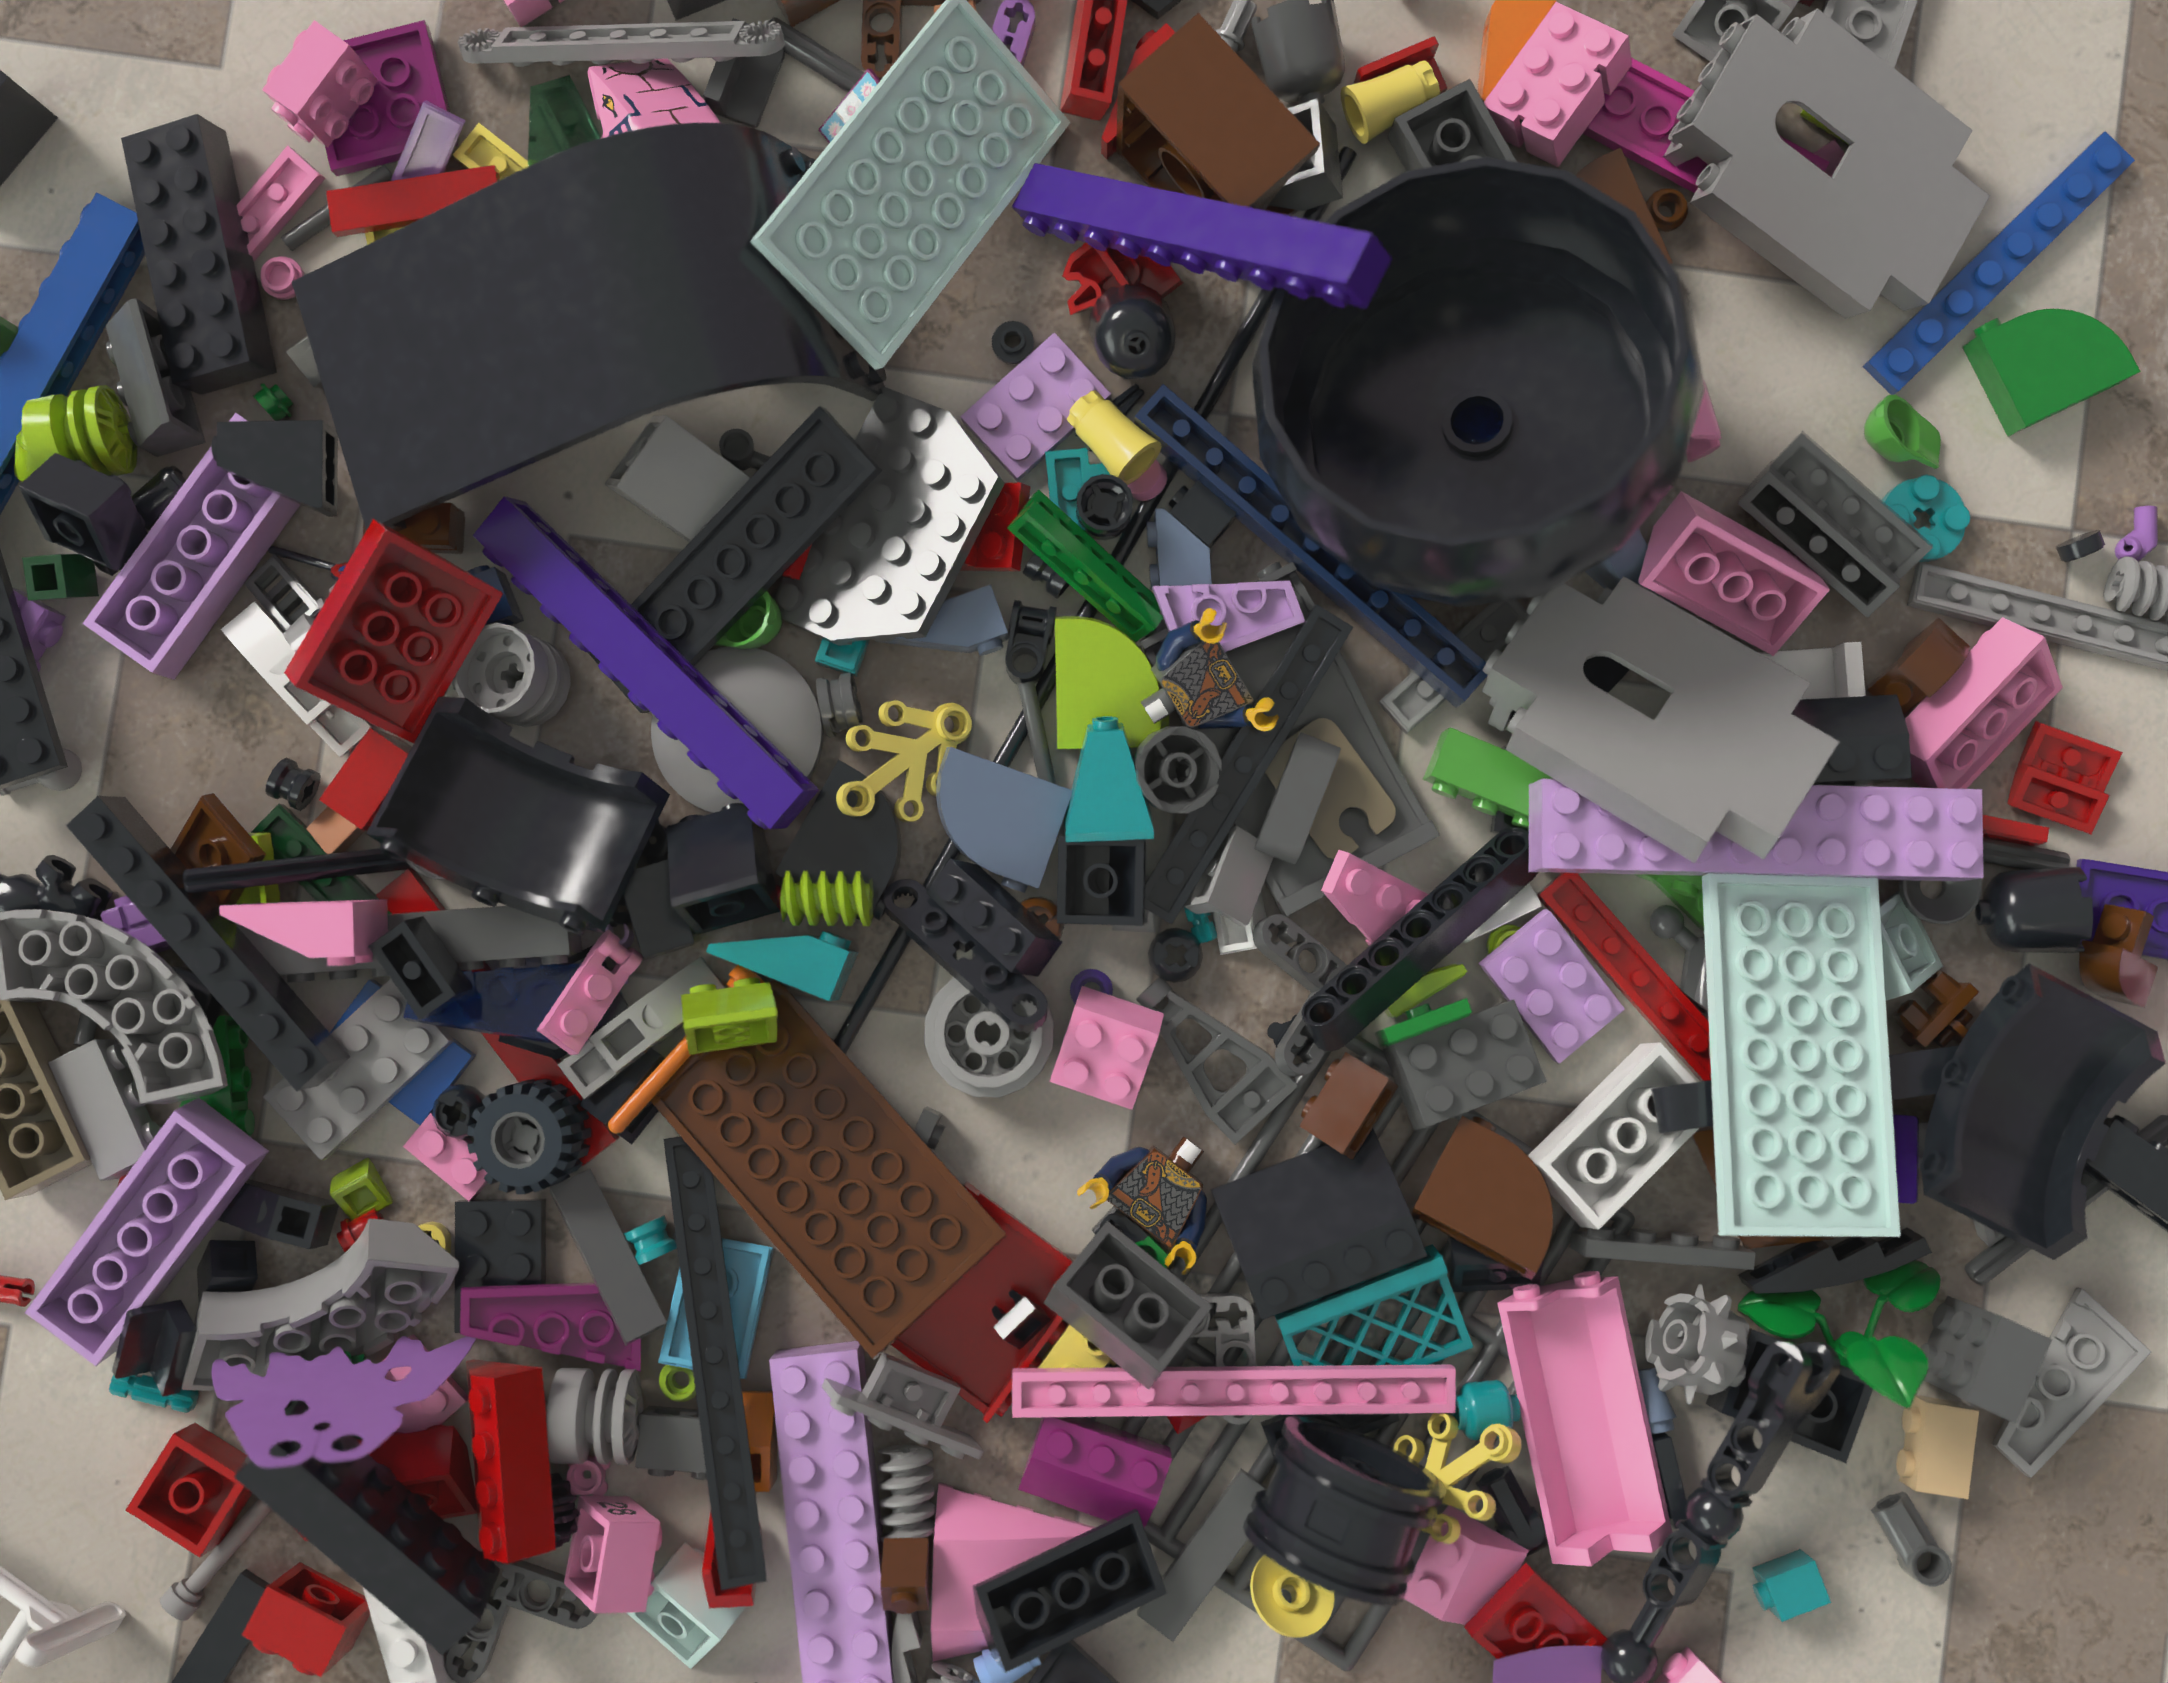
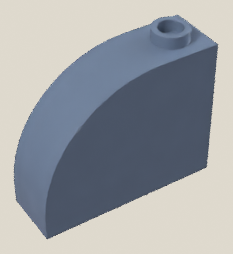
(1000, 816)

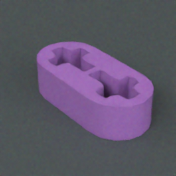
(1025, 29)

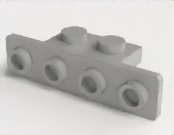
(909, 1400)

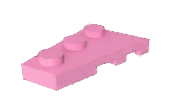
(1368, 895)

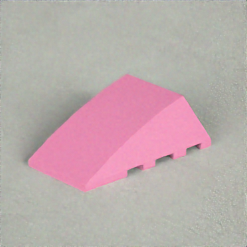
(972, 1544)

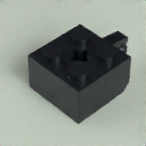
(85, 511)

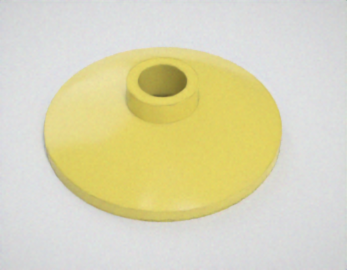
(1309, 1606)

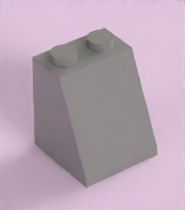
(675, 477)

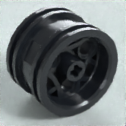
(1343, 1511)

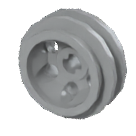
(991, 1078)

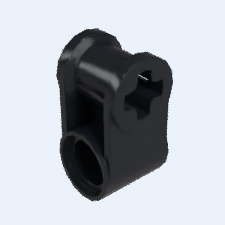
(1029, 634)

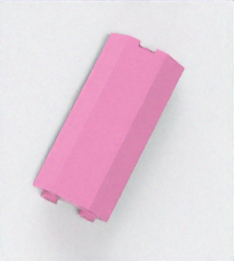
(1585, 1418)

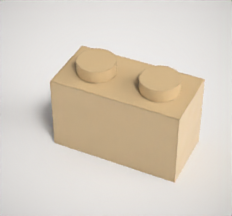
(1938, 1446)

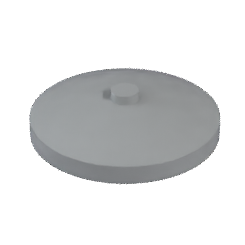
(770, 697)

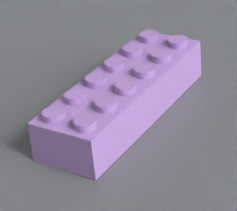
(189, 567)
(147, 1229)

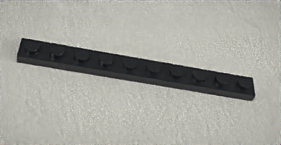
(715, 1368)

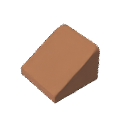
(333, 831)

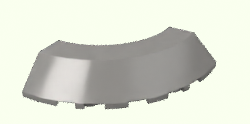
(119, 988)
(349, 1304)

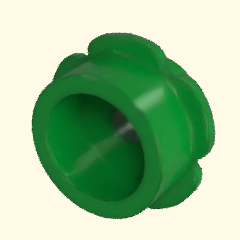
(274, 401)

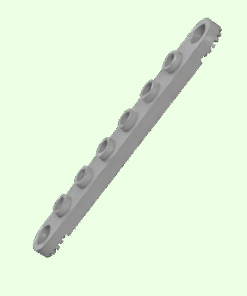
(622, 42)

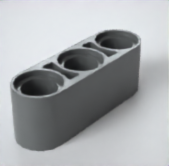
(1297, 798)

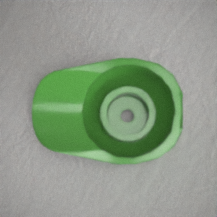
(1902, 433)
(756, 626)

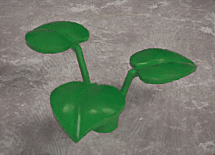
(1888, 1365)

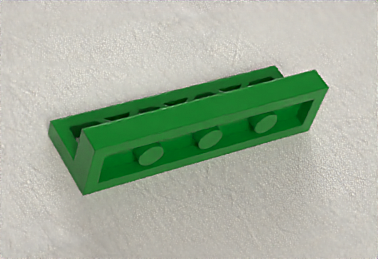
(1086, 566)

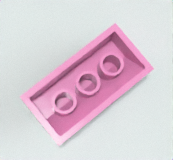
(1729, 574)
(1981, 707)

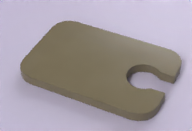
(1348, 787)

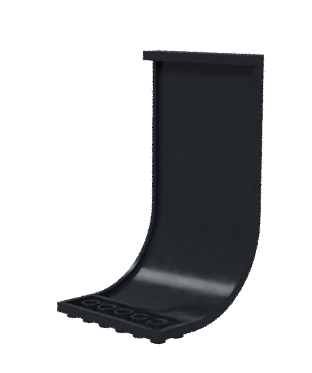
(563, 312)

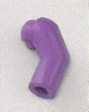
(2143, 537)

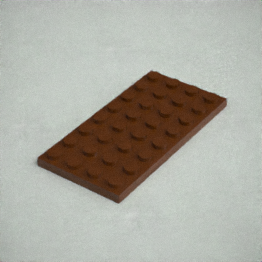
(830, 1174)

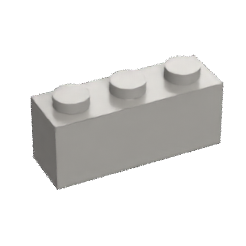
(104, 1106)

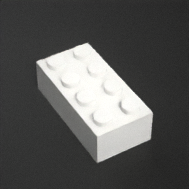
(1612, 1139)

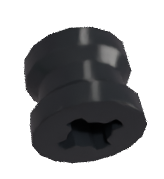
(293, 784)

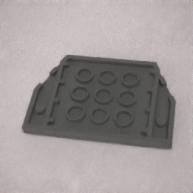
(904, 537)

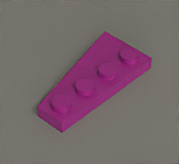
(548, 1318)

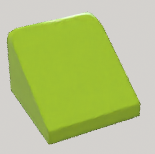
(359, 1189)

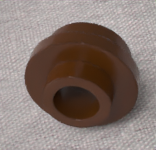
(1675, 202)

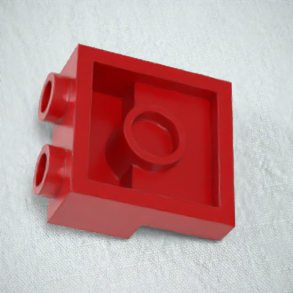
(996, 546)

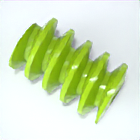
(826, 899)

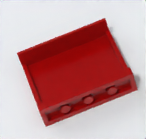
(958, 1330)

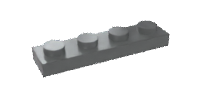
(1679, 1249)

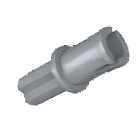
(1237, 23)

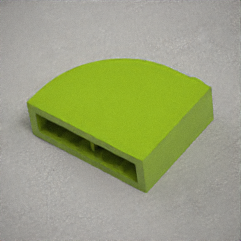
(1099, 676)

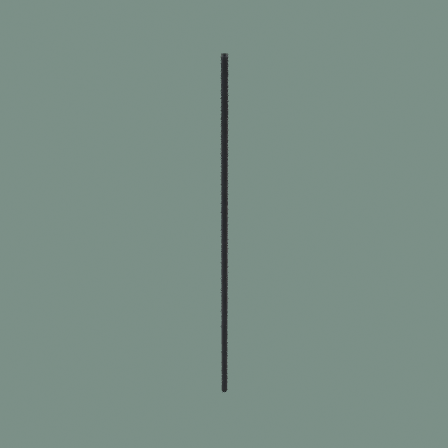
(1048, 679)

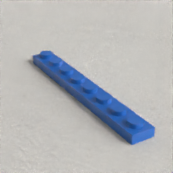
(1998, 263)

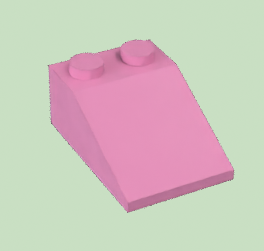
(317, 927)

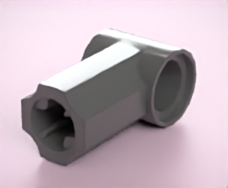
(1911, 1539)

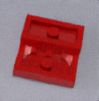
(2063, 777)

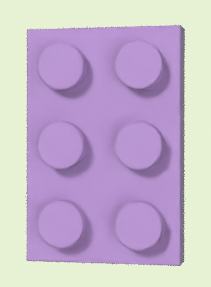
(1031, 407)
(1552, 985)

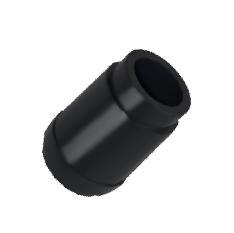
(157, 494)

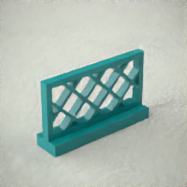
(1371, 1293)

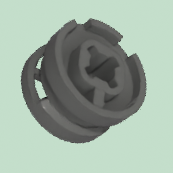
(838, 704)

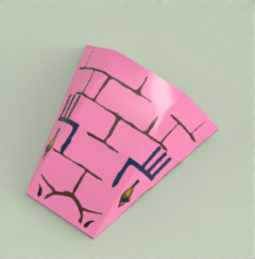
(645, 96)

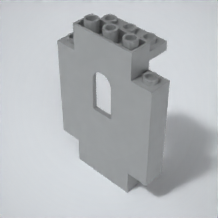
(1894, 201)
(1712, 758)

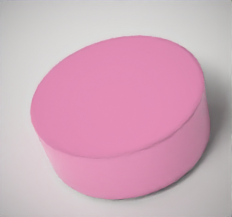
(1150, 483)

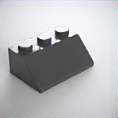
(160, 412)

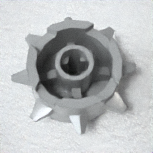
(1697, 1344)

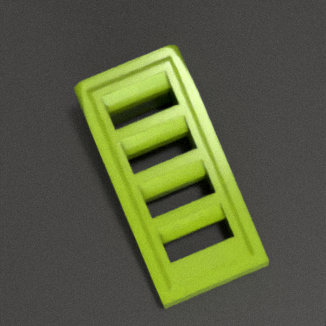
(1427, 986)

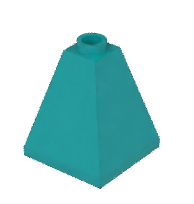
(1105, 791)

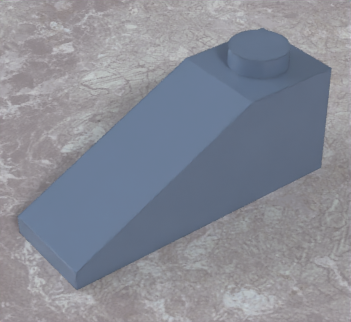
(965, 625)

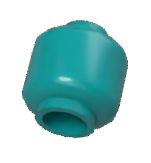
(1483, 1405)

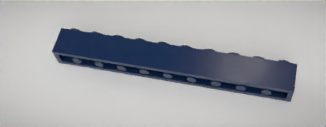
(1251, 493)

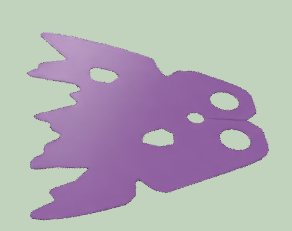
(345, 1394)

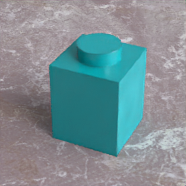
(1790, 1585)

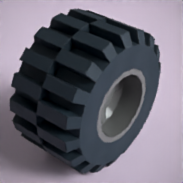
(529, 1136)

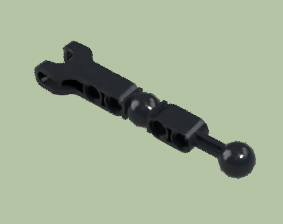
(1714, 1512)

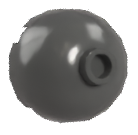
(1177, 769)

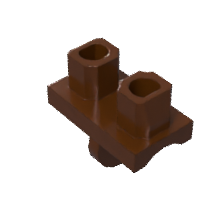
(1943, 1018)

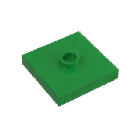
(1423, 1020)

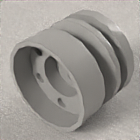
(514, 676)
(591, 1415)

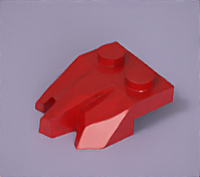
(1110, 268)

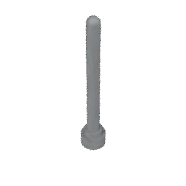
(184, 1597)

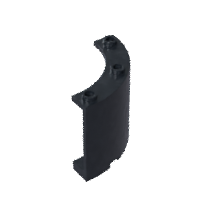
(517, 819)
(2029, 1108)

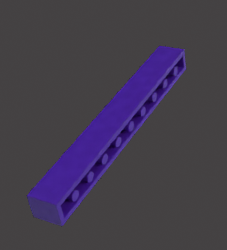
(1204, 235)
(645, 664)

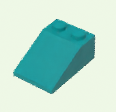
(804, 962)

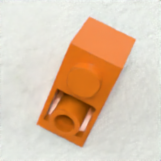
(761, 1437)

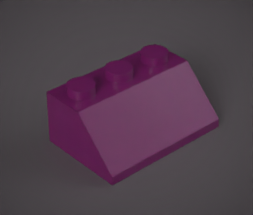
(1095, 1468)

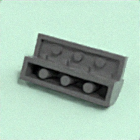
(1834, 523)

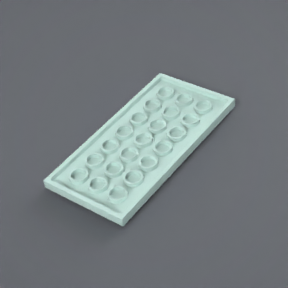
(912, 182)
(1799, 1056)

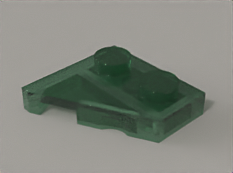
(557, 119)

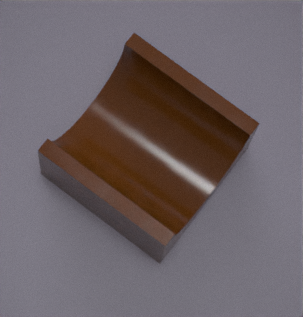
(1208, 124)

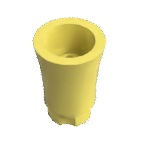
(1378, 101)
(1113, 437)

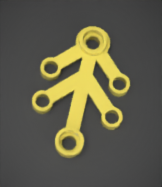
(909, 756)
(1449, 1475)

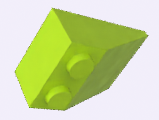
(729, 1016)

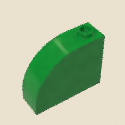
(2046, 364)

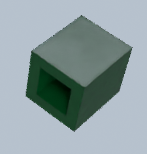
(59, 577)

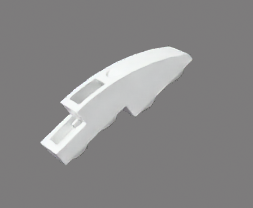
(269, 653)

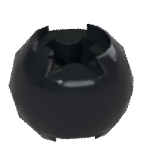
(1192, 956)
(447, 1116)

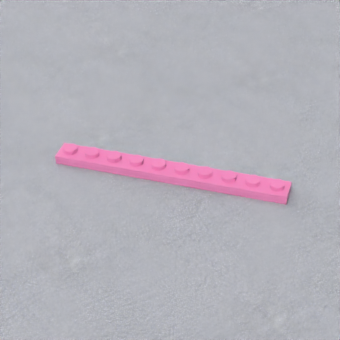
(1235, 1391)

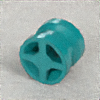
(651, 1240)

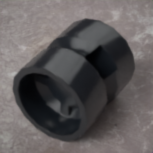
(1104, 507)

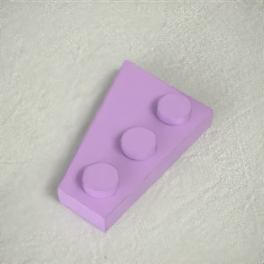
(1248, 608)

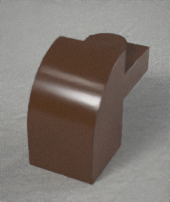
(1924, 666)
(2113, 959)

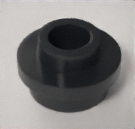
(1016, 354)

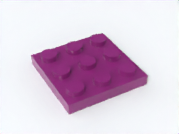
(406, 76)

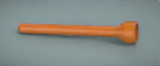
(664, 1070)

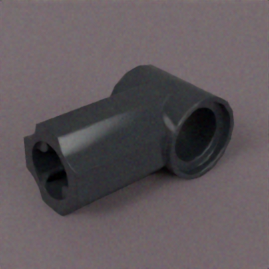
(1513, 1513)

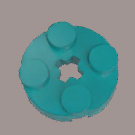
(1943, 506)

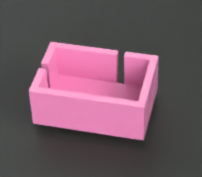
(1557, 83)

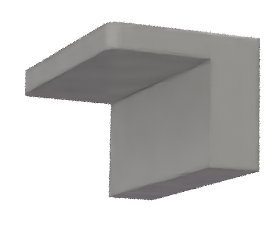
(1232, 879)

